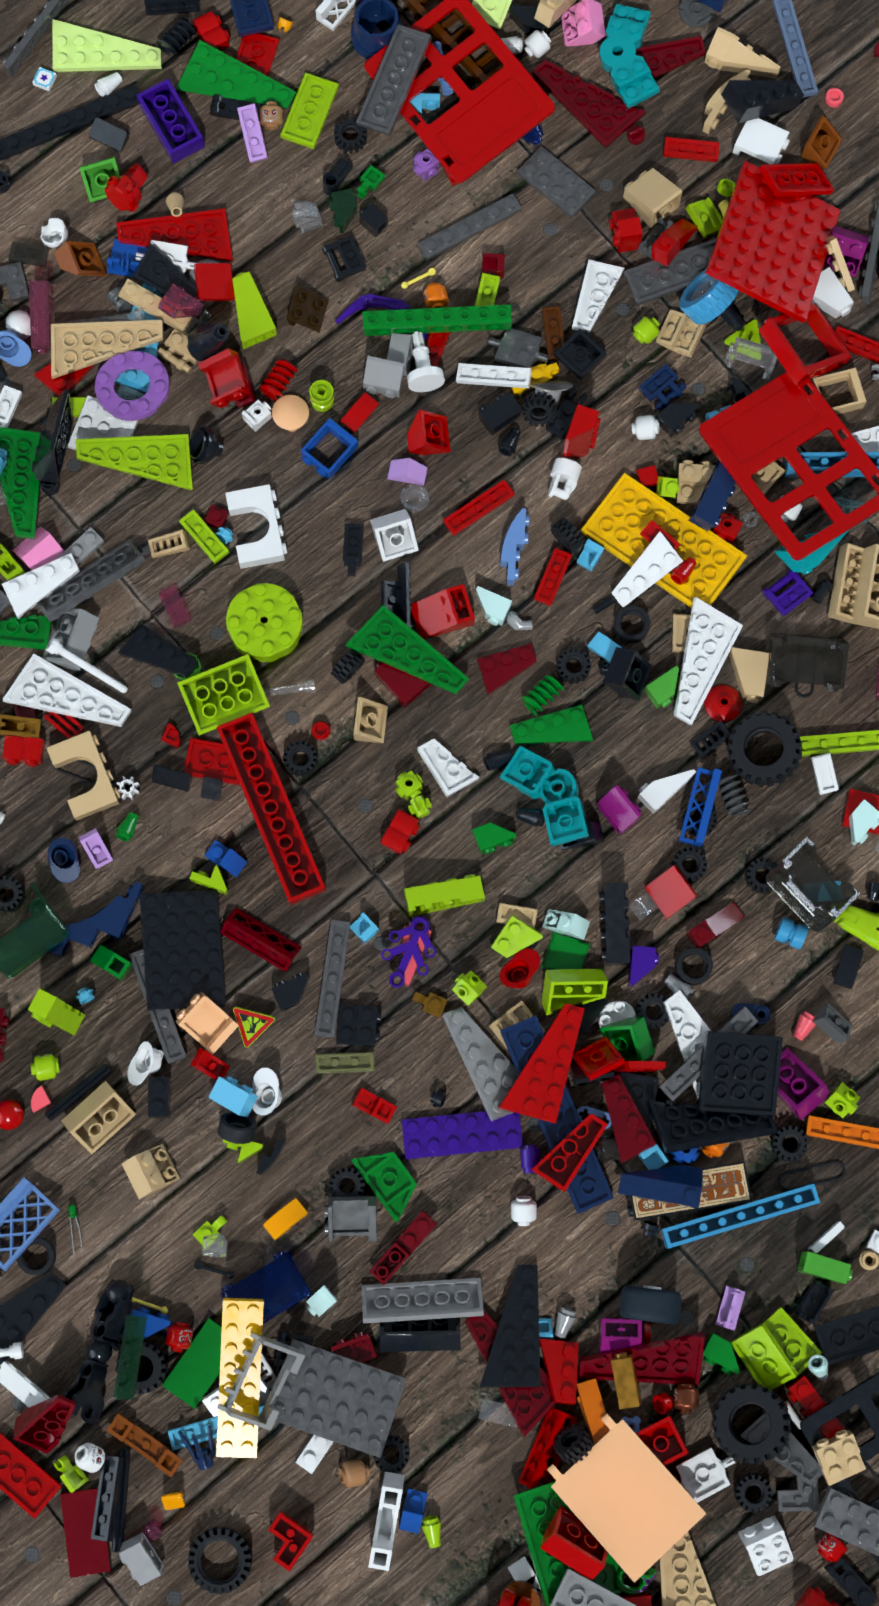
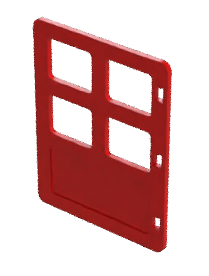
(484, 118)
(772, 426)

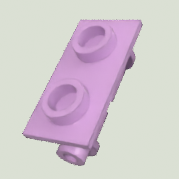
(730, 1308)

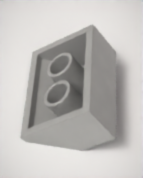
(75, 633)

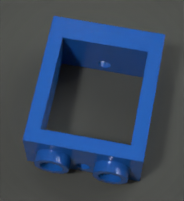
(340, 434)

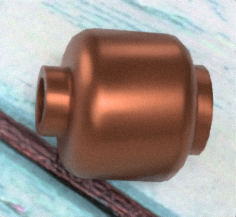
(685, 1398)

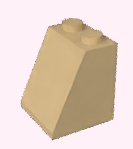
(652, 196)

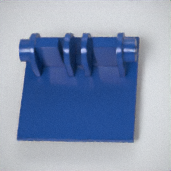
(123, 259)

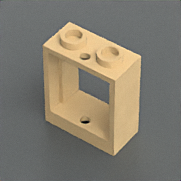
(854, 385)

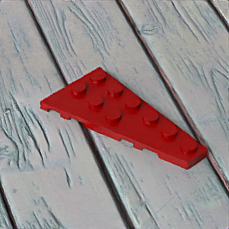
(201, 231)

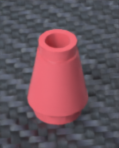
(804, 1025)

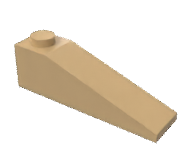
(730, 55)

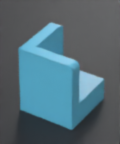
(590, 555)
(364, 928)
(653, 1158)

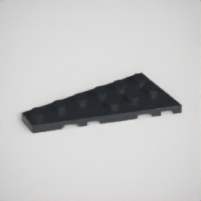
(25, 1310)
(516, 1347)

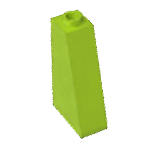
(252, 314)

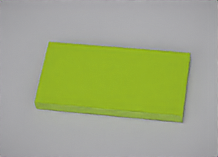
(309, 110)

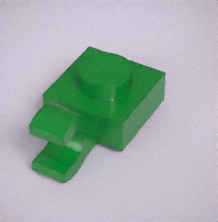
(370, 180)

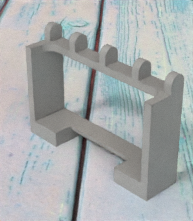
(269, 1412)

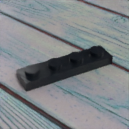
(107, 1498)

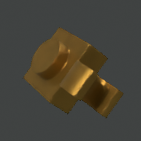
(432, 1004)

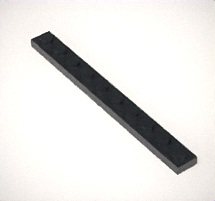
(68, 122)

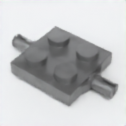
(518, 349)

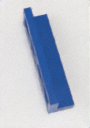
(707, 808)

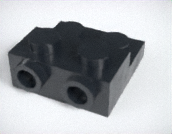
(580, 354)
(358, 1025)

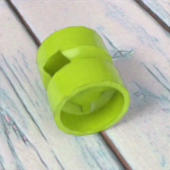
(321, 395)

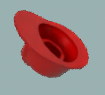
(520, 968)

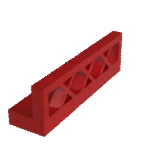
(543, 1450)

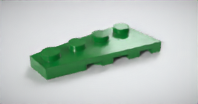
(26, 632)
(561, 726)

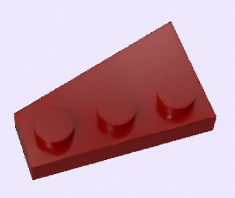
(561, 1366)

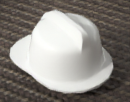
(145, 1062)
(267, 1088)

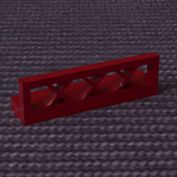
(258, 941)

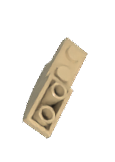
(717, 104)

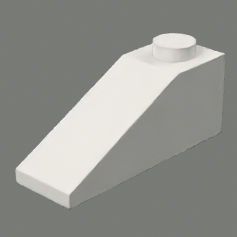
(661, 790)

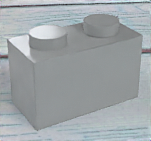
(141, 1559)

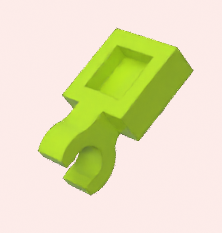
(209, 1229)
(72, 1476)

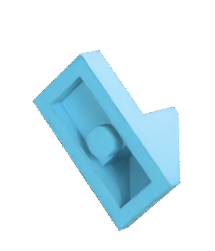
(426, 101)

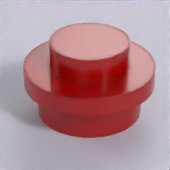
(320, 730)

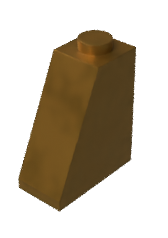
(626, 1381)

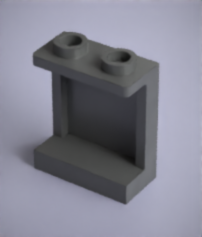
(351, 1217)

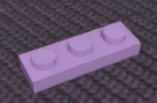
(252, 133)

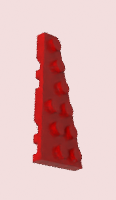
(544, 1076)

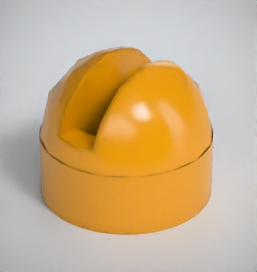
(284, 23)

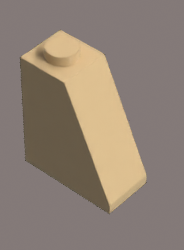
(750, 672)

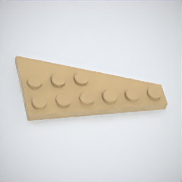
(90, 343)
(683, 1577)

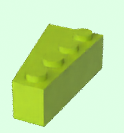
(444, 895)
(53, 1011)

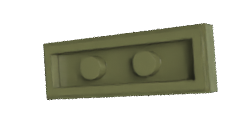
(344, 1062)

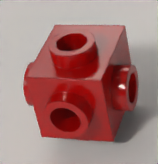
(728, 528)

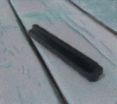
(77, 1092)

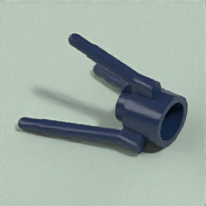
(202, 1457)

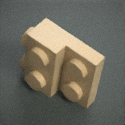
(692, 480)
(838, 1457)

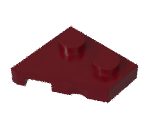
(4, 1023)

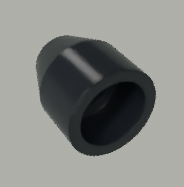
(873, 891)

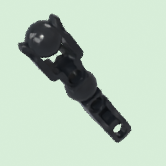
(106, 1331)

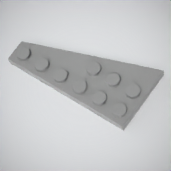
(486, 1064)

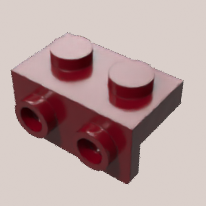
(357, 1349)

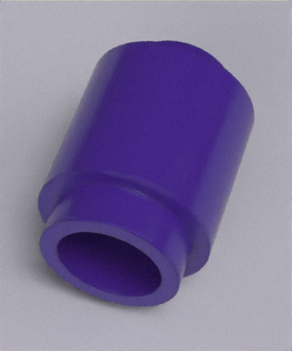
(529, 1158)

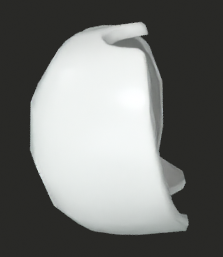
(54, 233)
(19, 323)

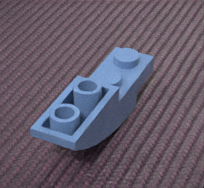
(513, 544)

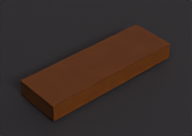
(553, 330)

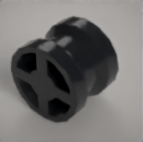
(5, 186)

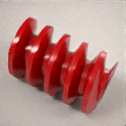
(276, 379)

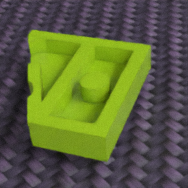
(515, 937)

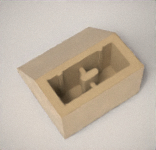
(150, 1171)

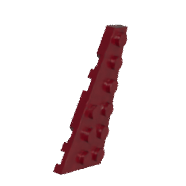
(592, 106)
(662, 1361)

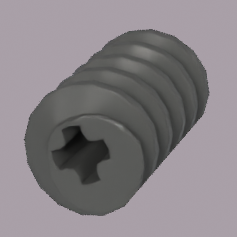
(733, 796)

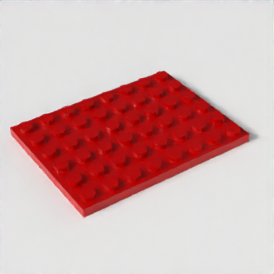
(772, 244)

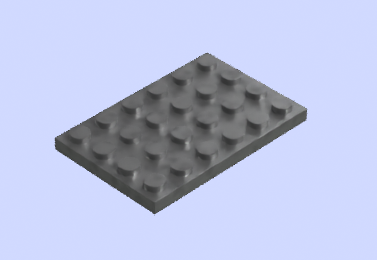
(340, 1400)

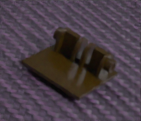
(307, 309)

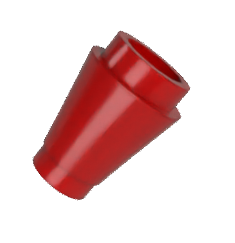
(683, 571)

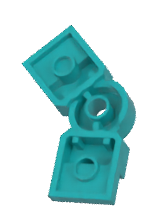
(628, 71)
(539, 779)

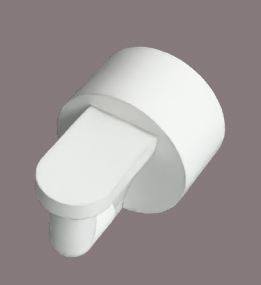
(567, 472)

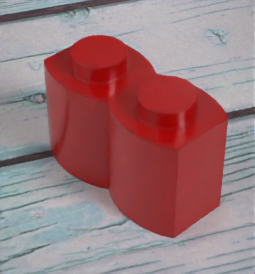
(210, 31)
(23, 750)
(400, 832)

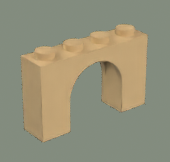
(102, 794)

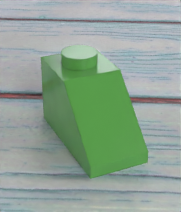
(663, 688)

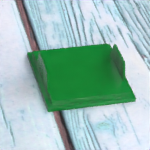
(565, 953)

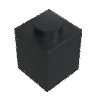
(373, 220)

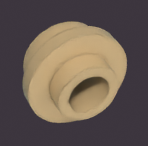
(875, 1260)

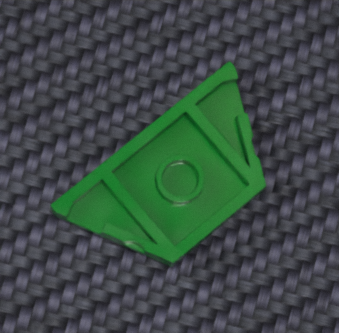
(388, 1181)

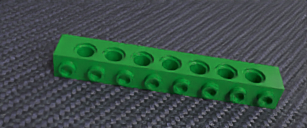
(437, 320)

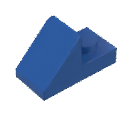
(226, 858)
(413, 1511)

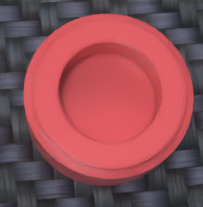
(834, 97)

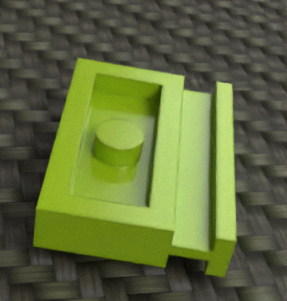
(705, 217)

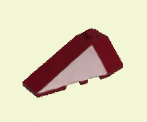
(44, 1423)

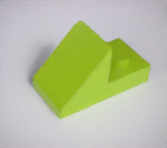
(215, 882)
(247, 1149)

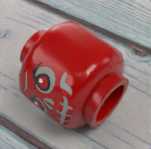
(179, 1336)
(831, 1547)

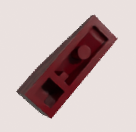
(715, 925)

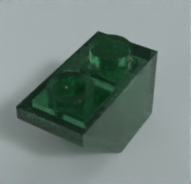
(345, 208)

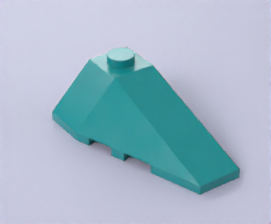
(808, 563)

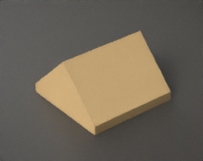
(370, 721)

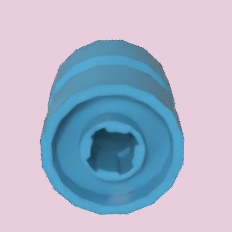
(791, 933)

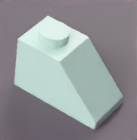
(493, 606)
(321, 1301)

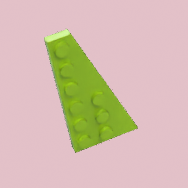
(151, 457)

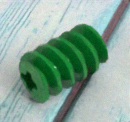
(541, 694)

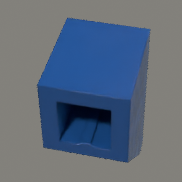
(154, 1323)

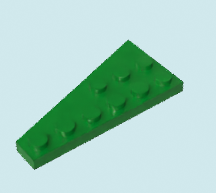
(217, 73)

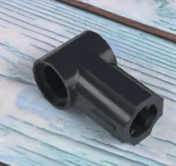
(336, 175)

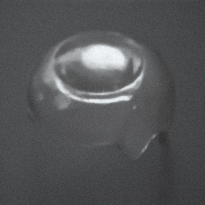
(414, 498)

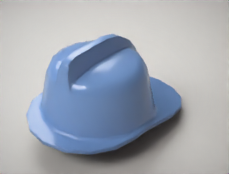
(13, 349)

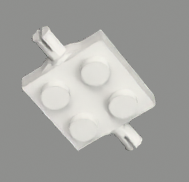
(174, 253)
(704, 1474)

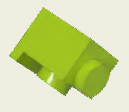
(667, 486)

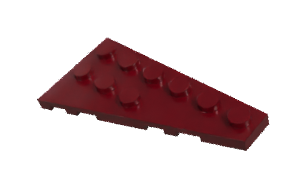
(525, 1404)

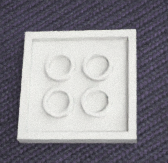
(98, 423)

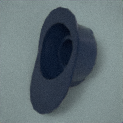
(63, 860)

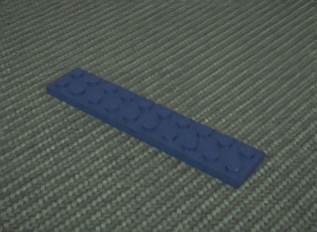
(589, 1184)

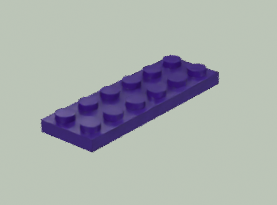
(460, 1134)

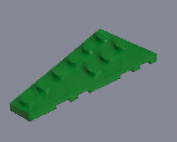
(19, 481)
(396, 644)

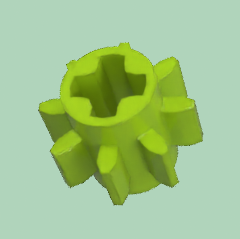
(419, 806)

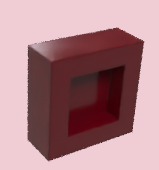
(216, 516)

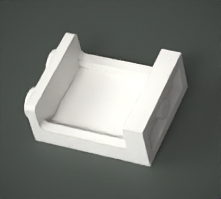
(762, 141)

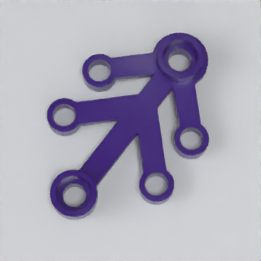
(410, 948)

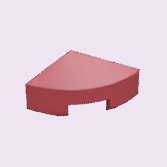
(39, 1099)

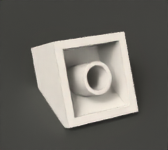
(394, 535)

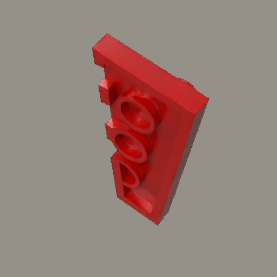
(66, 381)

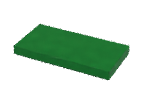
(197, 1366)

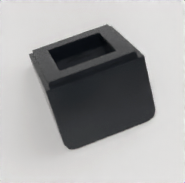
(211, 788)

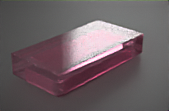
(174, 606)

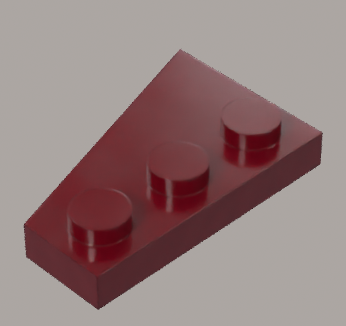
(505, 665)

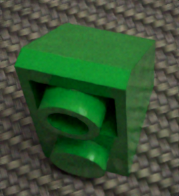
(491, 836)
(111, 963)
(720, 1352)

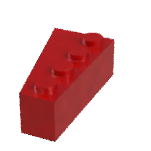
(569, 1154)

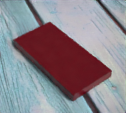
(84, 1554)

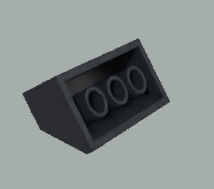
(420, 1335)

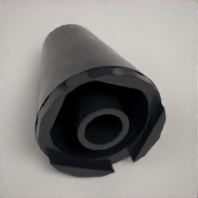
(207, 340)

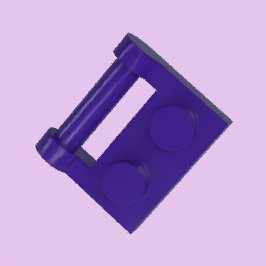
(791, 597)

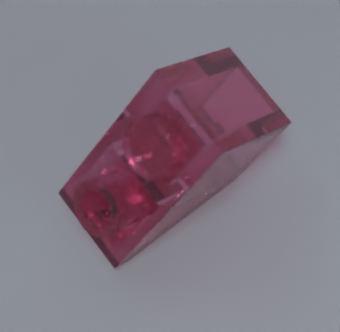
(180, 304)

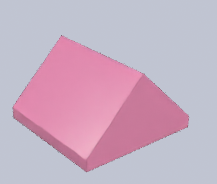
(39, 550)

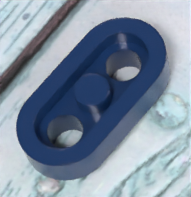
(754, 1009)

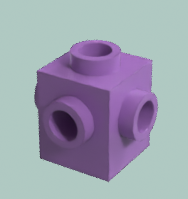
(425, 164)

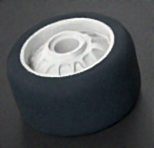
(650, 1304)

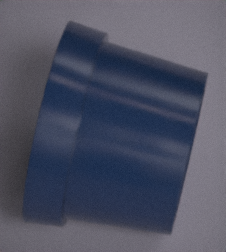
(366, 19)

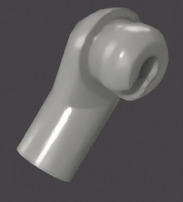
(516, 623)

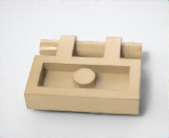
(177, 343)

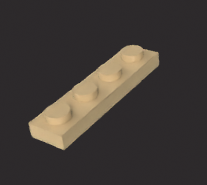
(149, 302)

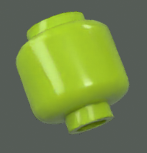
(646, 330)
(45, 1067)

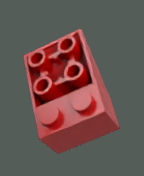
(443, 612)

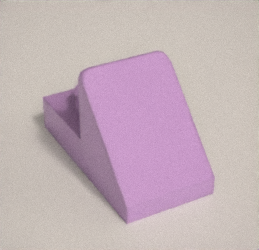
(95, 848)

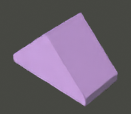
(407, 471)

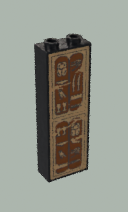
(720, 1187)

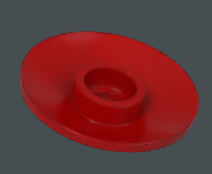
(719, 711)

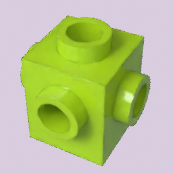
(406, 791)
(469, 987)
(843, 1100)

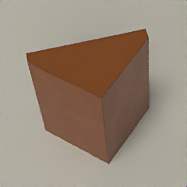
(822, 144)

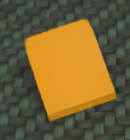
(173, 1500)

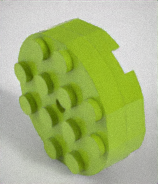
(259, 639)

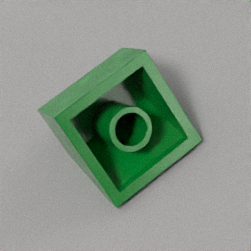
(630, 1038)

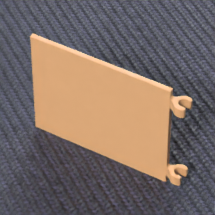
(627, 1499)

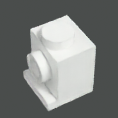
(254, 420)

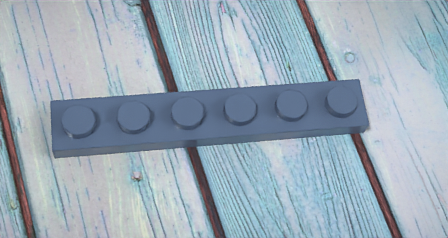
(795, 46)

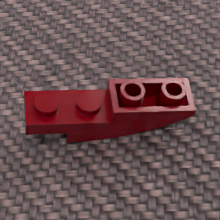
(403, 1247)

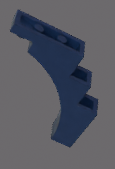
(110, 920)

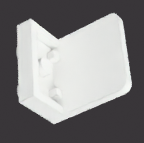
(766, 1545)

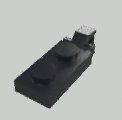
(353, 547)

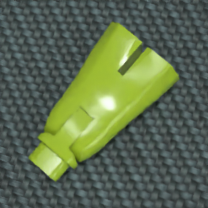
(861, 924)

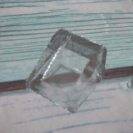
(643, 906)
(214, 1246)

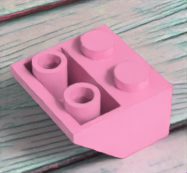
(583, 23)

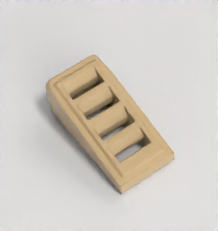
(168, 537)

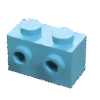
(233, 1096)

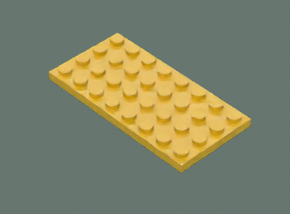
(630, 509)

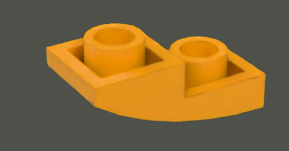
(285, 1219)

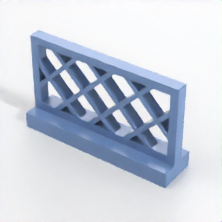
(7, 1208)

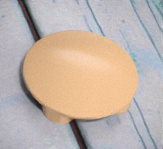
(290, 412)

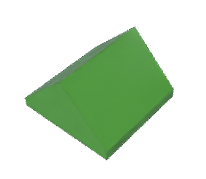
(96, 175)

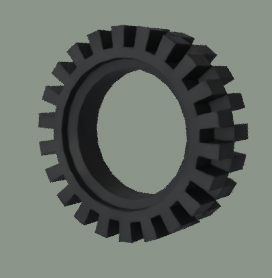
(195, 1564)

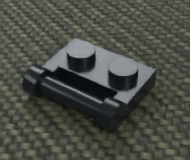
(350, 256)

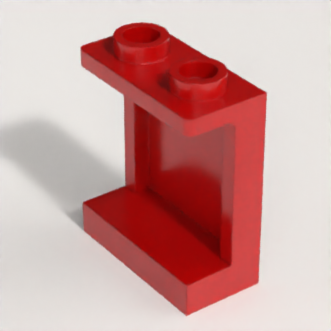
(225, 377)

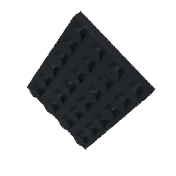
(181, 948)

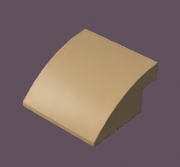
(856, 586)

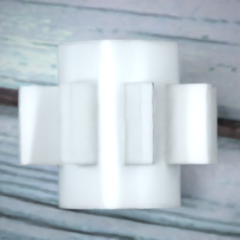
(132, 792)

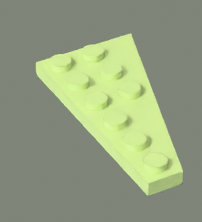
(91, 50)

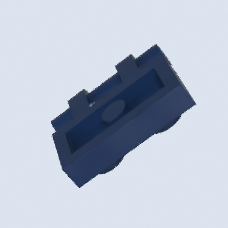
(660, 381)

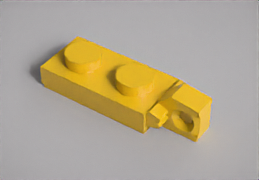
(540, 374)

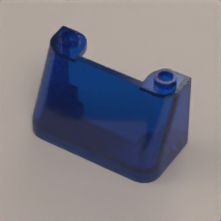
(277, 1283)

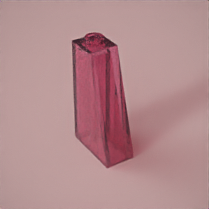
(41, 315)

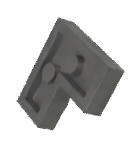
(14, 279)
(800, 1499)

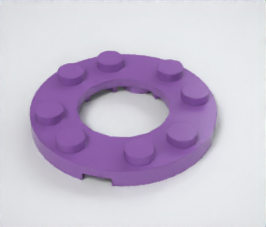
(132, 409)

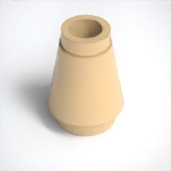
(175, 203)

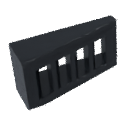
(713, 729)

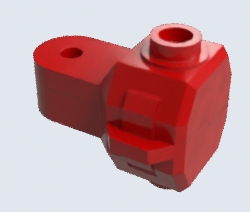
(125, 189)

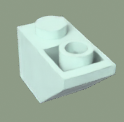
(861, 820)
(566, 924)

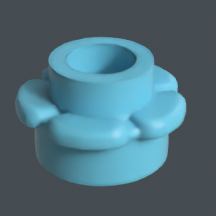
(224, 535)
(85, 995)

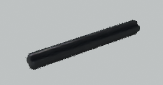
(119, 1525)

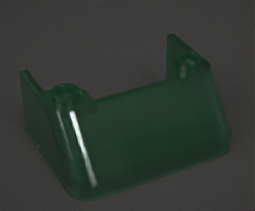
(32, 937)

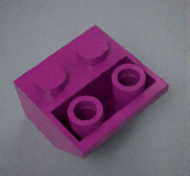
(852, 247)
(619, 809)
(619, 1334)

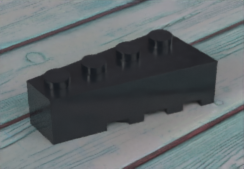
(760, 98)
(615, 924)

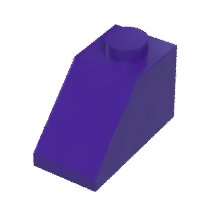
(641, 963)

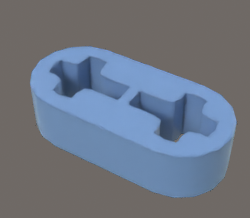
(598, 1113)

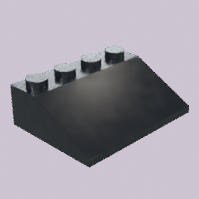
(54, 440)

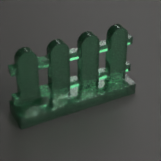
(130, 1357)

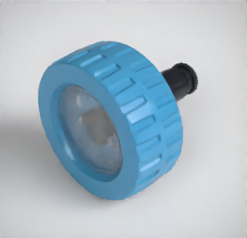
(707, 299)

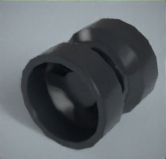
(50, 488)

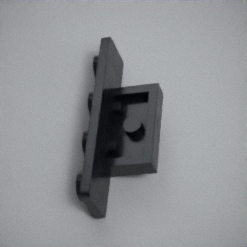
(397, 594)

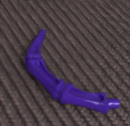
(372, 300)

